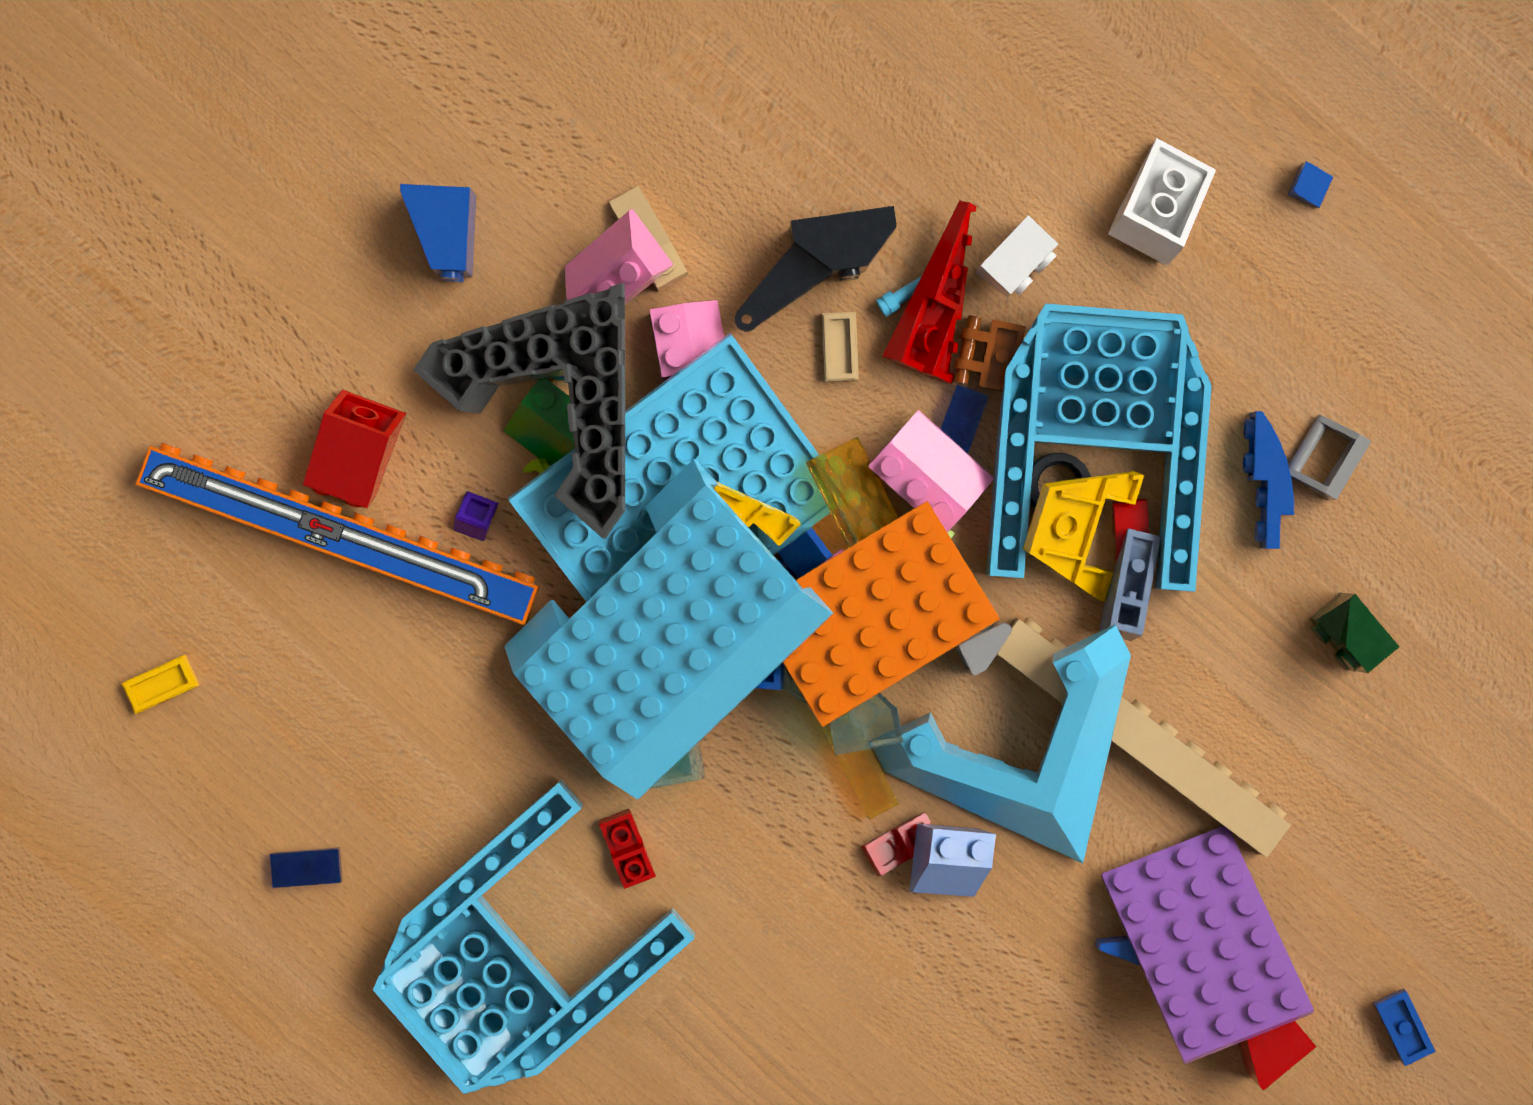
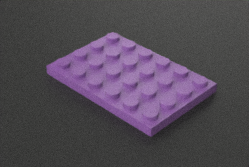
(1206, 944)

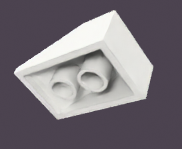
(1162, 202)

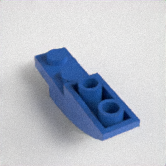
(1269, 465)

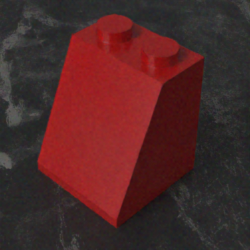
(353, 449)
(1274, 1053)

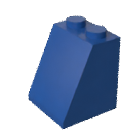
(444, 226)

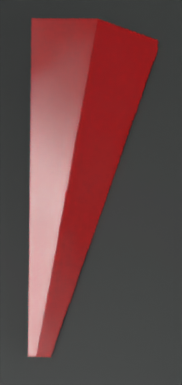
(928, 324)

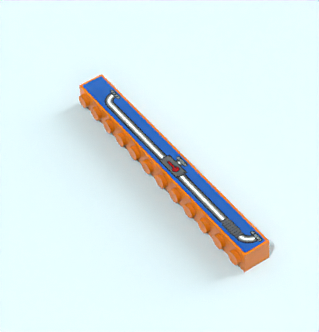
(338, 534)

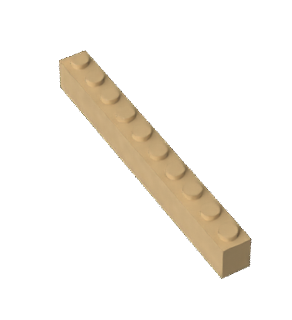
(1158, 748)

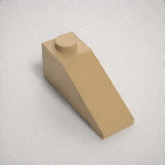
(636, 200)

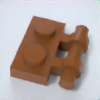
(1000, 348)

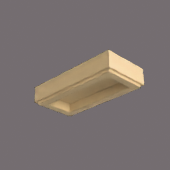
(840, 346)

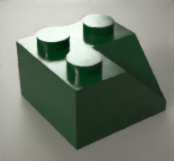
(1353, 633)

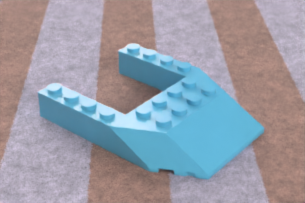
(1108, 385)
(477, 989)

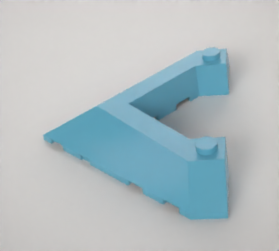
(1060, 799)

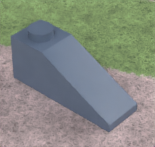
(1131, 584)

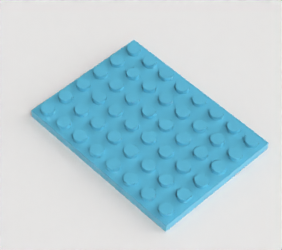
(706, 412)

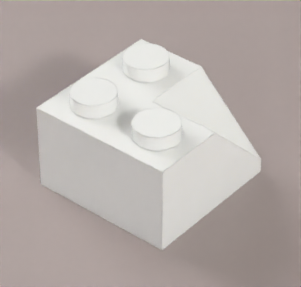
(1018, 255)

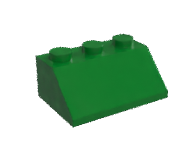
(543, 422)

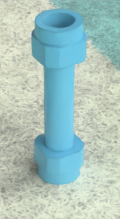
(890, 303)

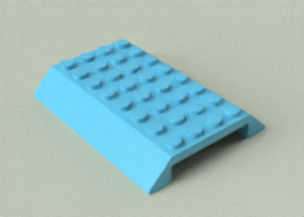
(666, 638)

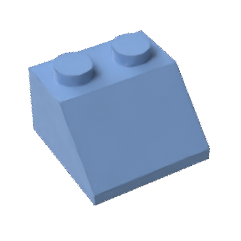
(951, 859)

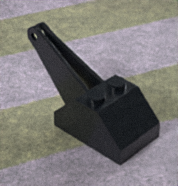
(820, 249)

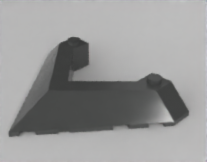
(568, 340)

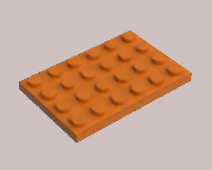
(895, 608)

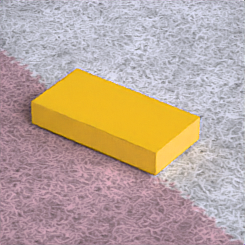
(160, 684)

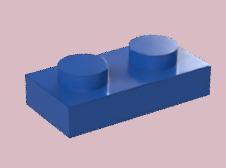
(1404, 1027)

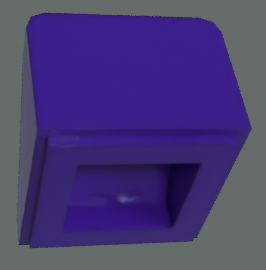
(475, 516)

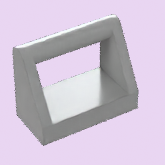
(1343, 467)
(982, 647)

